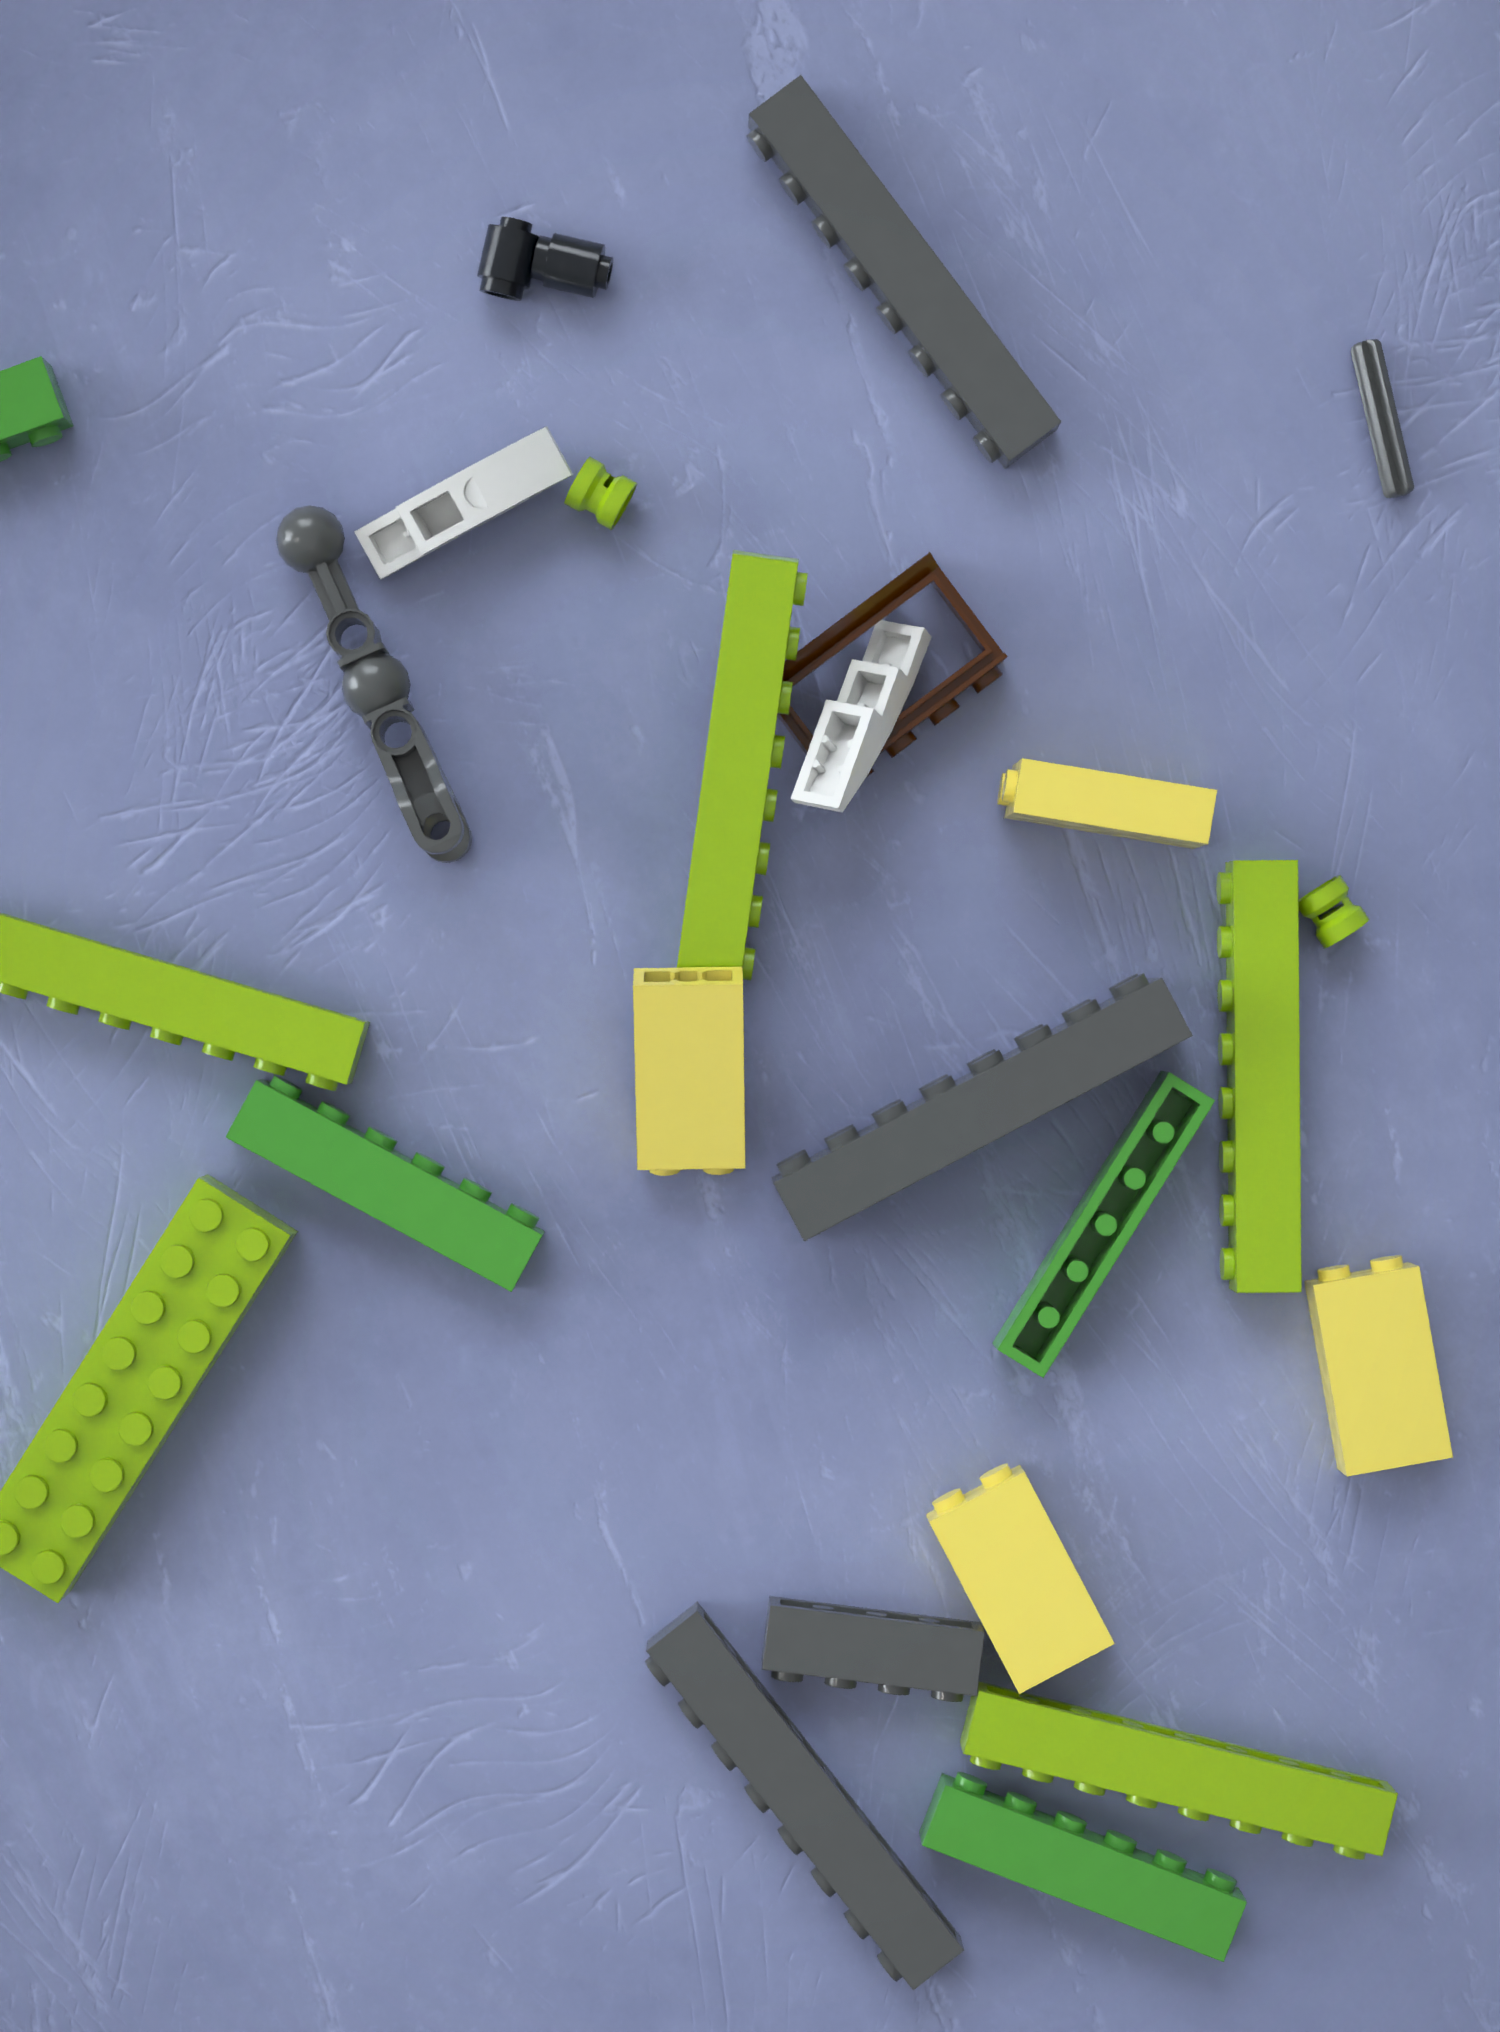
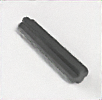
(1382, 418)

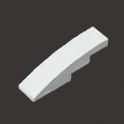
(862, 717)

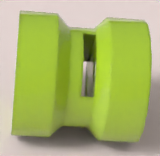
(600, 493)
(1339, 921)

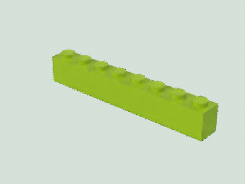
(739, 760)
(179, 1003)
(1261, 1076)
(1178, 1770)

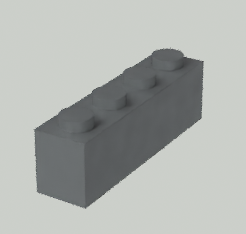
(872, 1647)

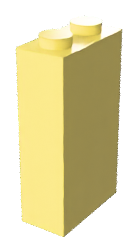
(1107, 803)
(689, 1069)
(1378, 1366)
(1018, 1576)

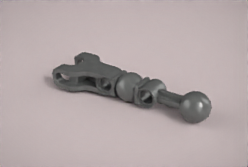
(375, 685)

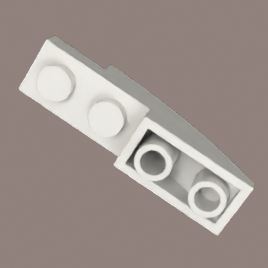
(463, 502)

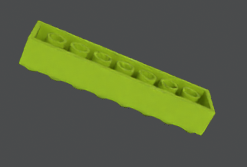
(135, 1384)

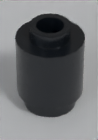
(507, 259)
(571, 264)

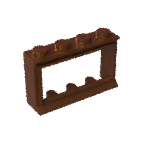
(938, 702)

